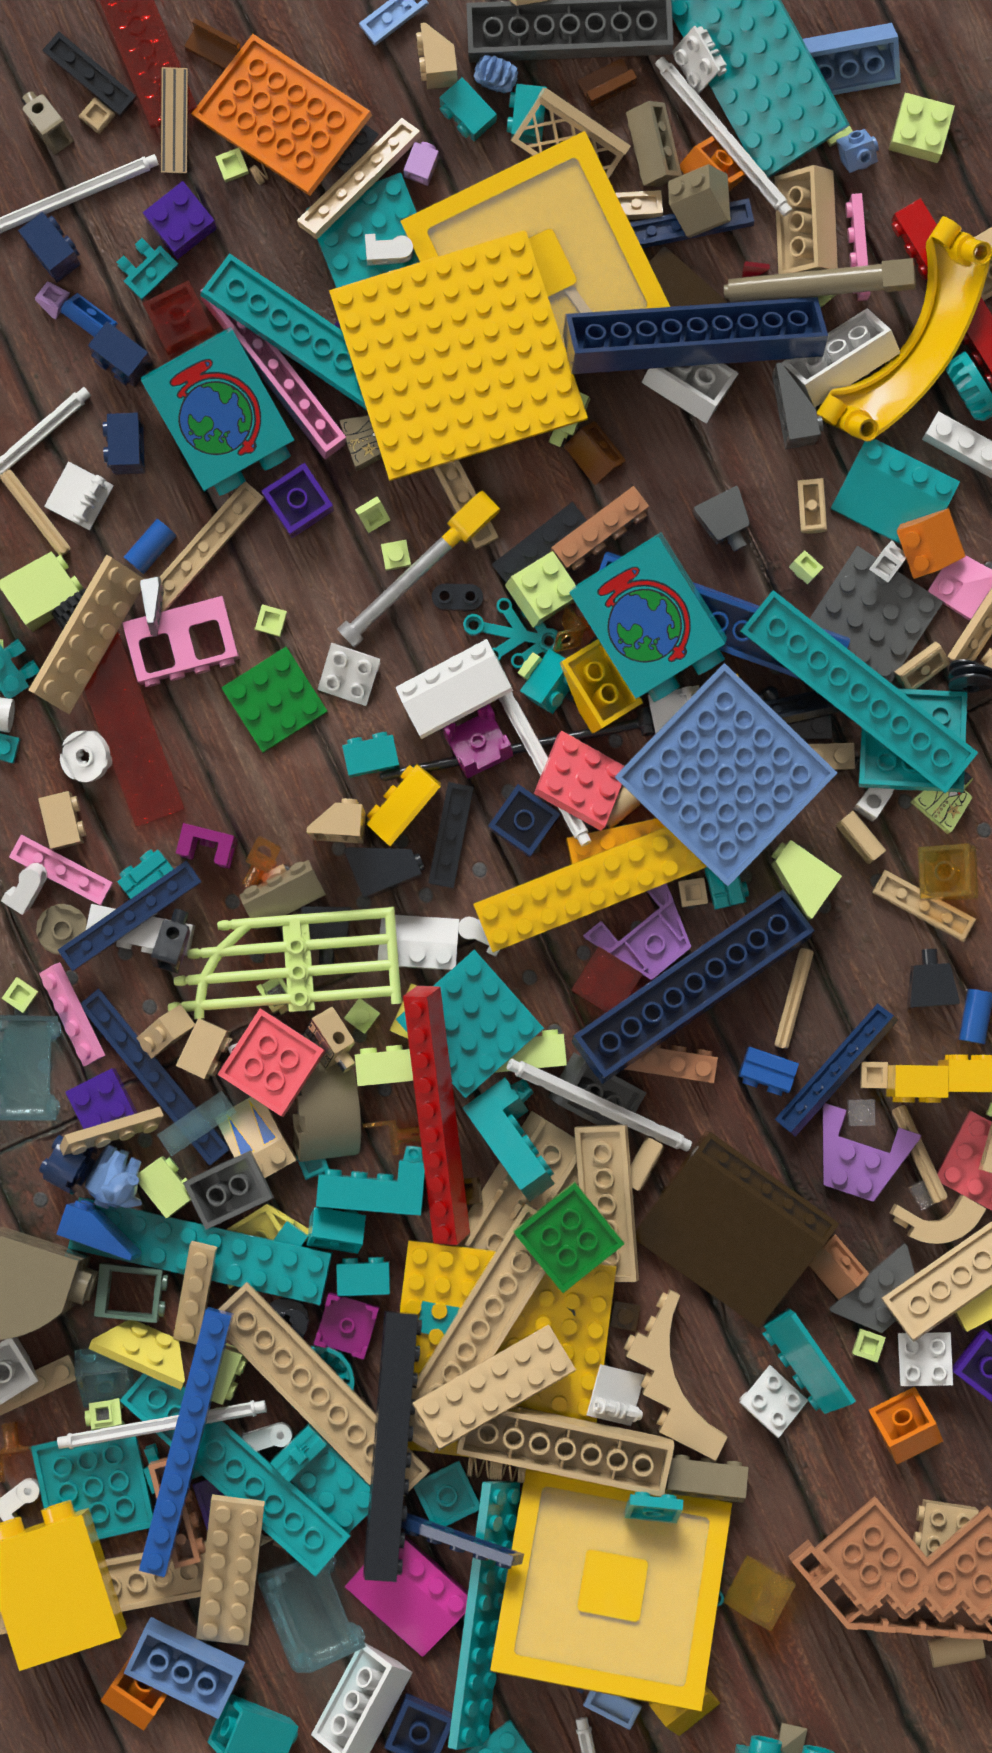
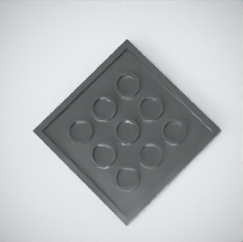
(876, 614)

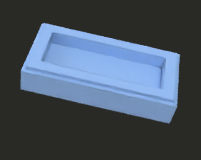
(615, 1708)

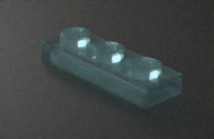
(197, 1123)

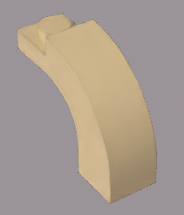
(954, 1225)

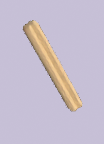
(35, 512)
(794, 998)
(921, 1157)

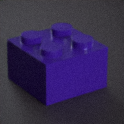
(180, 220)
(298, 500)
(101, 1099)
(975, 1364)

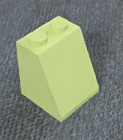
(39, 589)
(804, 877)

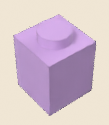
(421, 162)

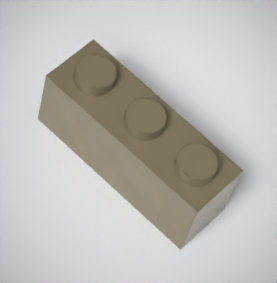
(653, 143)
(283, 892)
(707, 1479)

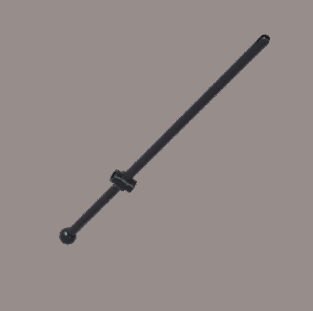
(643, 722)

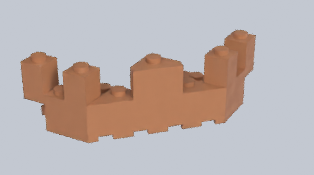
(886, 1584)

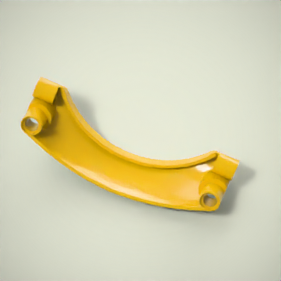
(949, 305)

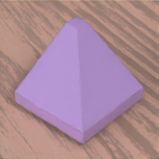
(52, 299)

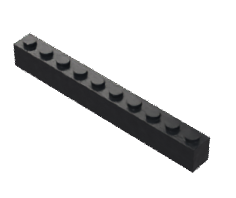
(390, 1446)

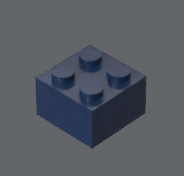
(52, 250)
(120, 354)
(125, 443)
(524, 820)
(419, 1727)

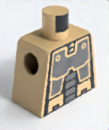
(332, 1036)

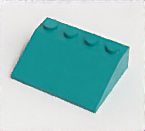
(891, 489)
(807, 1361)

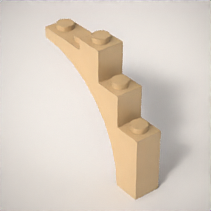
(653, 1351)

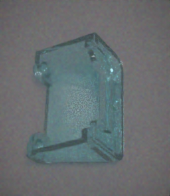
(26, 1067)
(309, 1616)

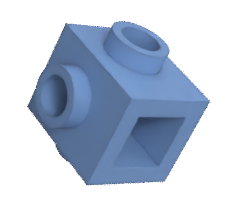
(857, 150)

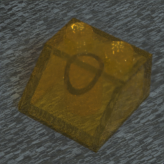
(948, 872)
(759, 1592)

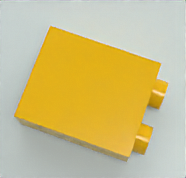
(56, 1587)

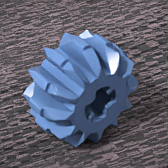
(495, 74)

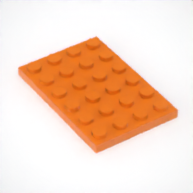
(281, 114)

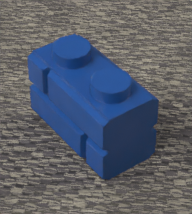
(768, 1070)

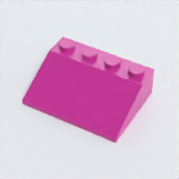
(420, 1603)

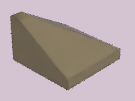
(792, 1738)

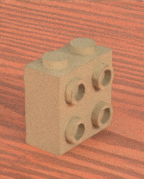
(939, 1523)

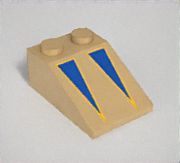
(257, 1131)

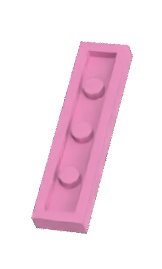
(857, 236)
(62, 870)
(71, 1014)

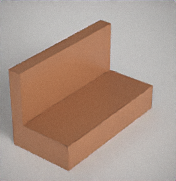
(838, 1268)

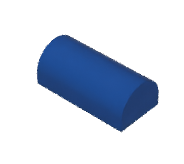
(85, 314)
(150, 546)
(976, 1016)

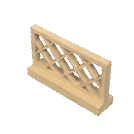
(575, 119)

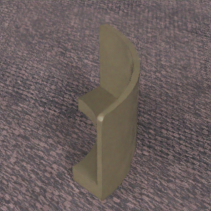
(327, 1115)

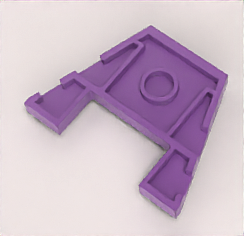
(653, 942)
(856, 1166)

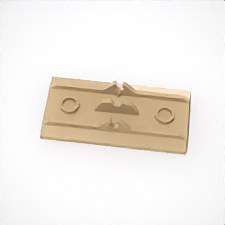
(504, 1199)

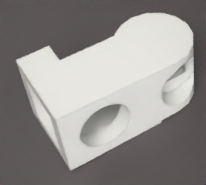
(388, 251)
(888, 561)
(873, 802)
(30, 883)
(471, 929)
(275, 1434)
(24, 1492)

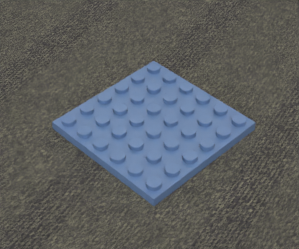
(725, 774)

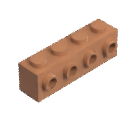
(601, 528)
(677, 1063)
(188, 1546)

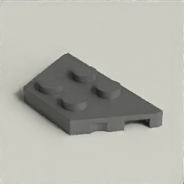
(865, 1302)

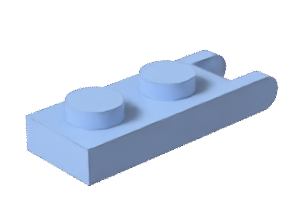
(390, 18)

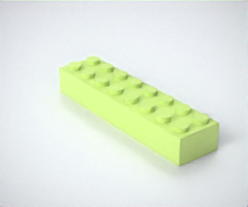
(395, 1063)

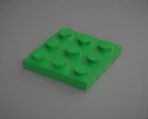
(274, 699)
(568, 1237)

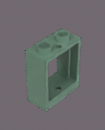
(104, 1287)

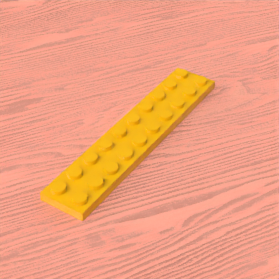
(585, 887)

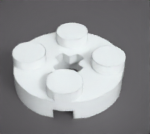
(72, 752)

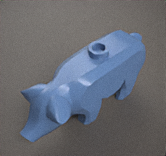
(112, 1181)

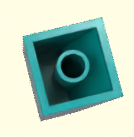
(251, 1729)

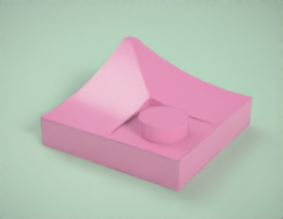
(963, 586)

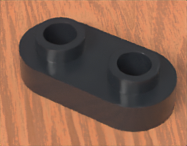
(457, 598)

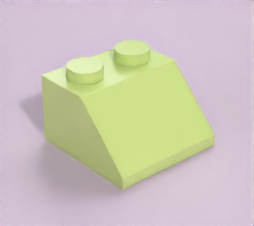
(164, 1186)

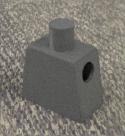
(724, 518)

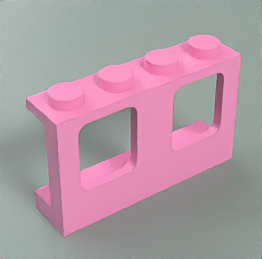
(177, 625)

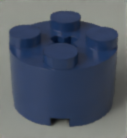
(67, 1169)

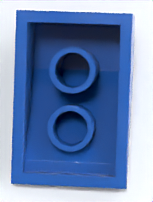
(93, 1228)

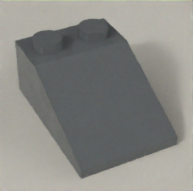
(796, 413)
(614, 1090)
(228, 1189)

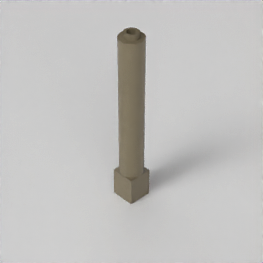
(888, 276)

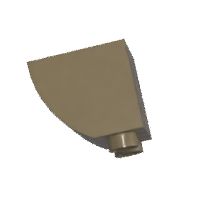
(39, 1282)

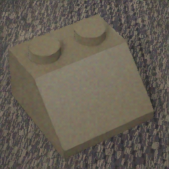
(700, 199)

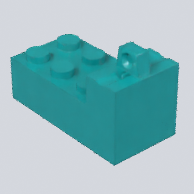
(496, 1119)
(378, 1193)
(324, 1477)

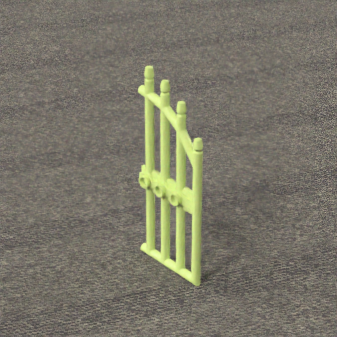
(298, 962)

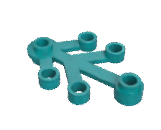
(517, 633)

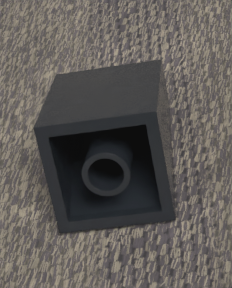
(382, 868)

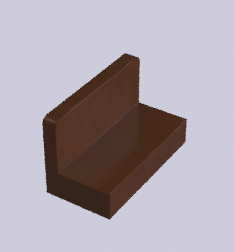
(212, 45)
(607, 82)
(594, 452)

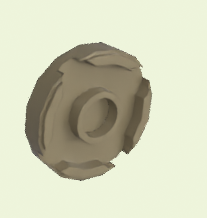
(59, 926)

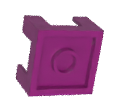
(478, 742)
(209, 838)
(346, 1325)

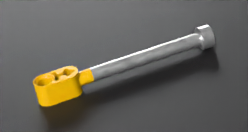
(462, 525)

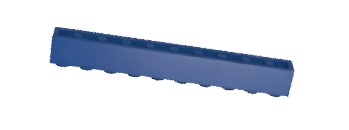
(186, 1442)

